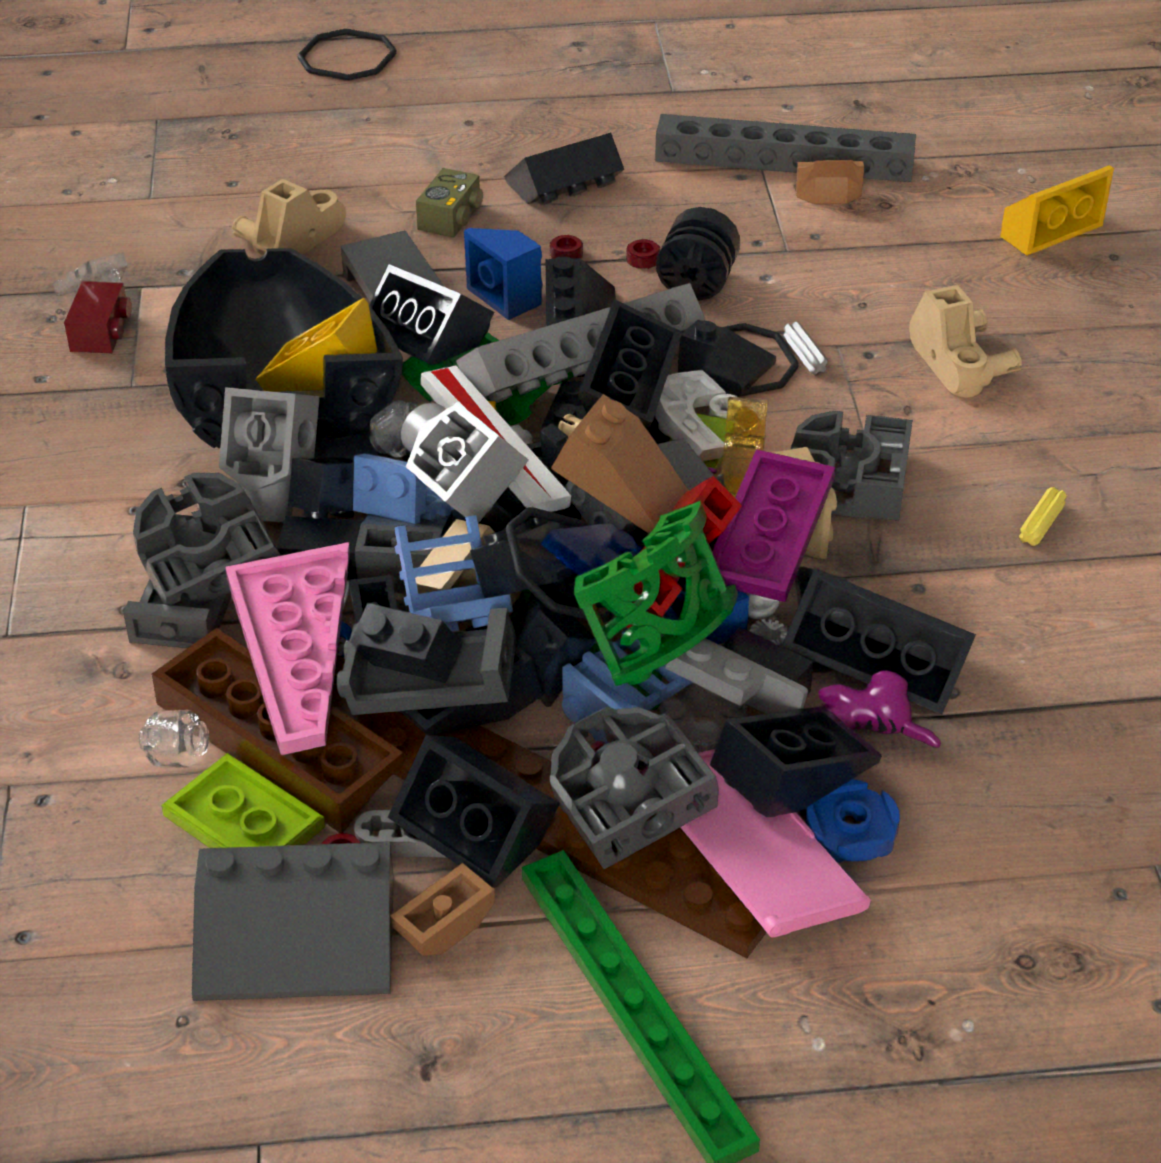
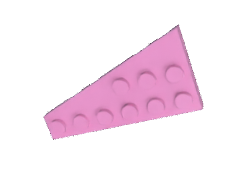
(292, 631)

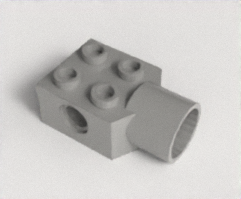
(260, 440)
(459, 457)

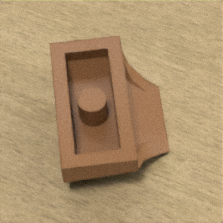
(829, 181)
(444, 911)

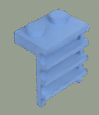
(392, 491)
(453, 604)
(591, 687)

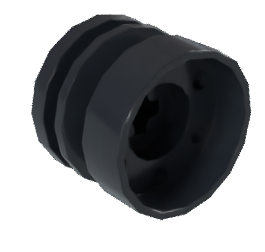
(699, 252)

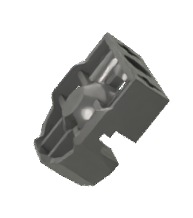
(883, 438)
(181, 547)
(609, 795)

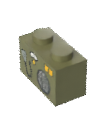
(448, 202)

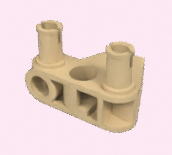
(291, 218)
(946, 339)

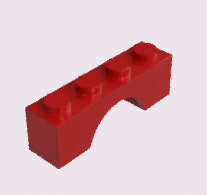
(720, 510)

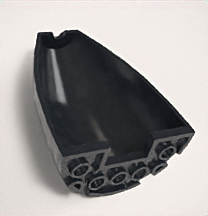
(242, 314)

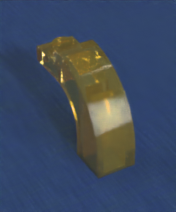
(743, 435)

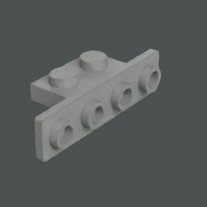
(738, 678)

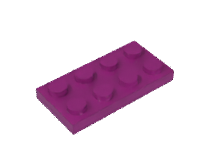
(774, 525)

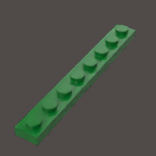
(641, 1012)

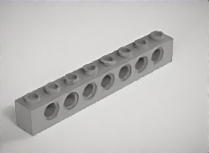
(564, 346)

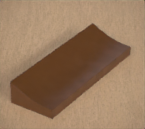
(223, 690)

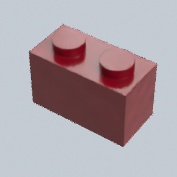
(97, 317)

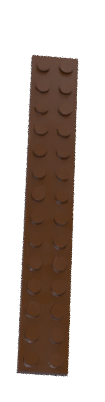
(663, 875)

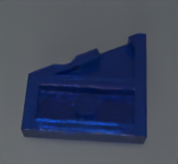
(589, 546)

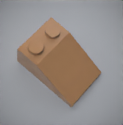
(620, 465)

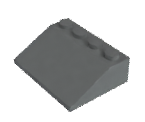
(292, 921)

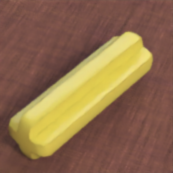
(1042, 516)

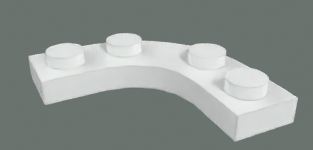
(677, 413)

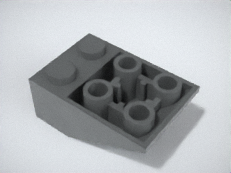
(376, 542)

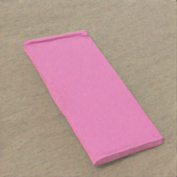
(773, 863)

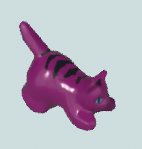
(878, 708)

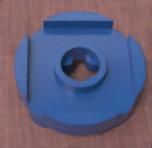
(855, 841)

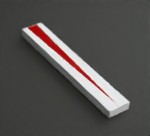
(535, 483)

